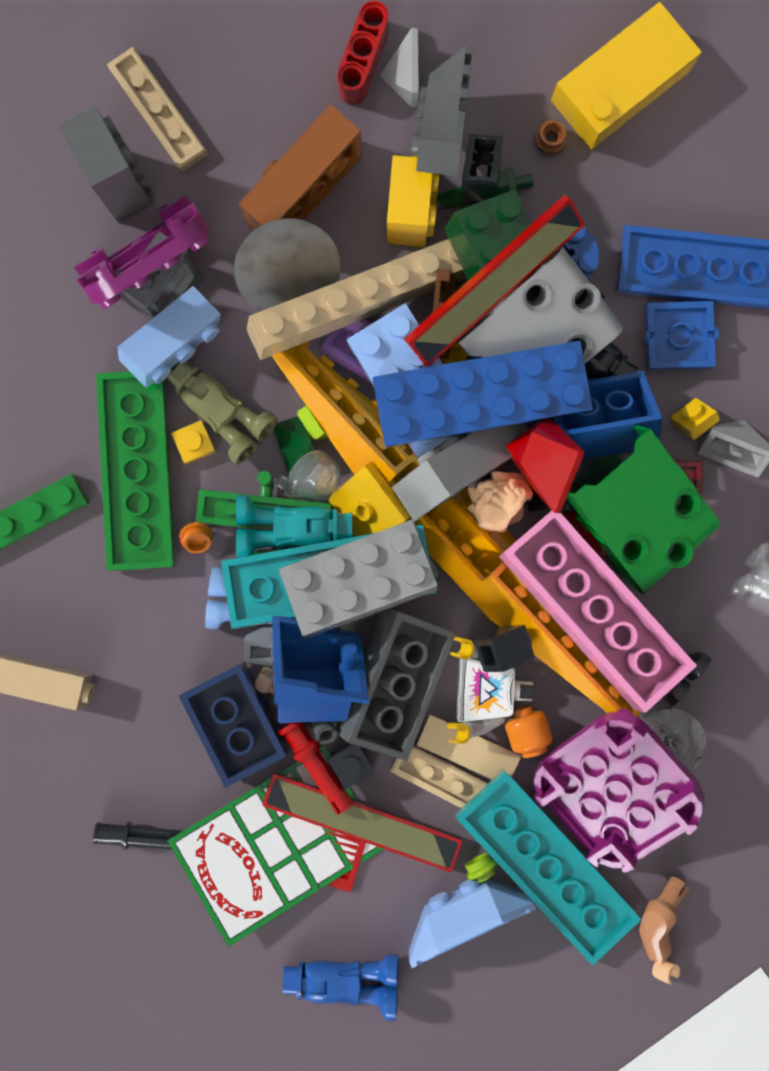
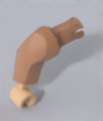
(655, 927)

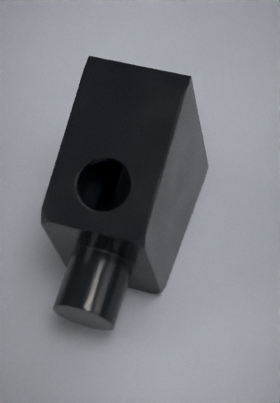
(481, 151)

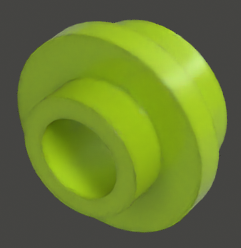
(481, 867)

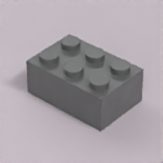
(107, 163)

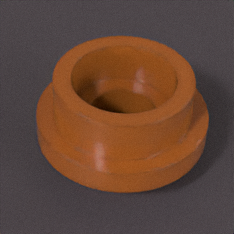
(553, 128)

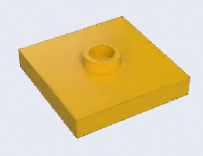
(370, 501)

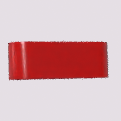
(363, 38)

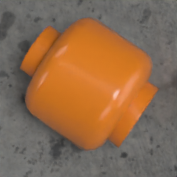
(528, 732)

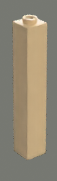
(45, 682)

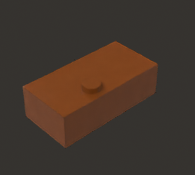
(305, 172)

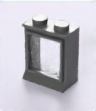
(164, 285)

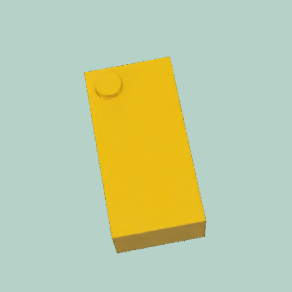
(625, 75)

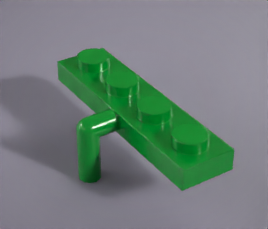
(220, 507)

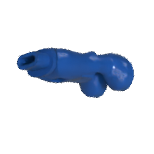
(343, 983)

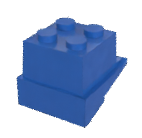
(316, 675)

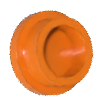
(196, 537)

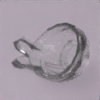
(311, 478)

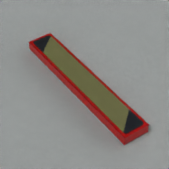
(495, 281)
(363, 823)

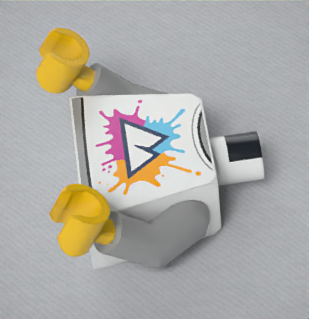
(482, 696)

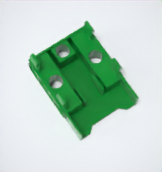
(640, 508)

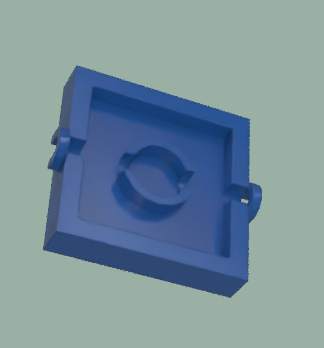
(680, 335)

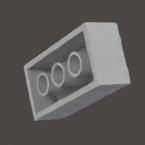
(358, 579)

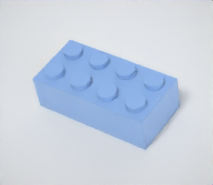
(383, 351)

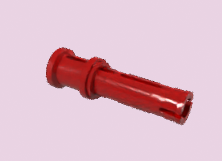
(307, 751)

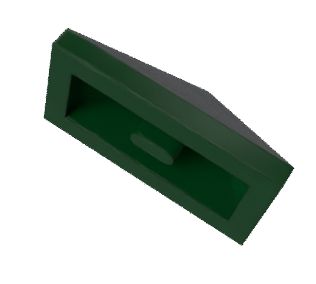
(293, 441)

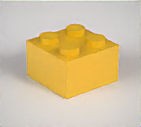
(411, 203)

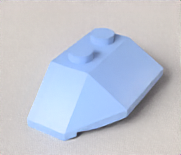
(464, 916)

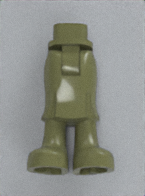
(220, 409)

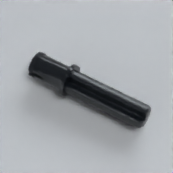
(133, 836)

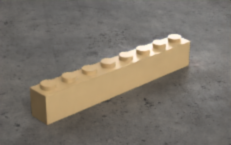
(351, 299)

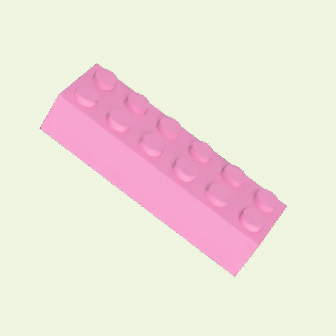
(597, 611)

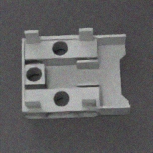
(549, 318)

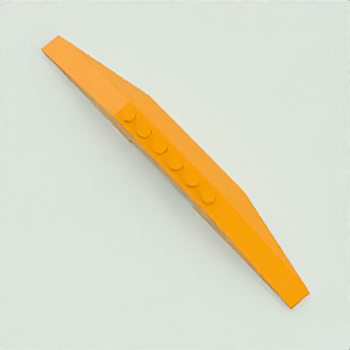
(450, 530)

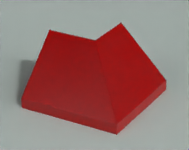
(547, 461)

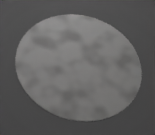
(284, 262)

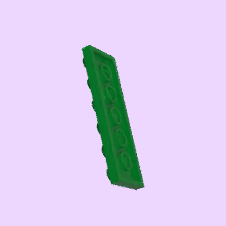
(135, 473)

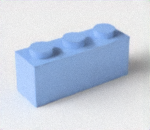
(170, 337)

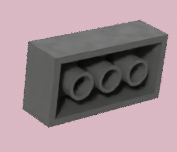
(401, 676)

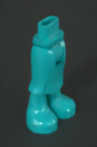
(290, 526)

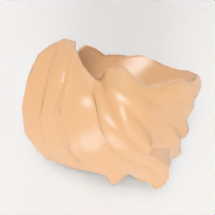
(499, 500)

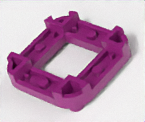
(106, 276)

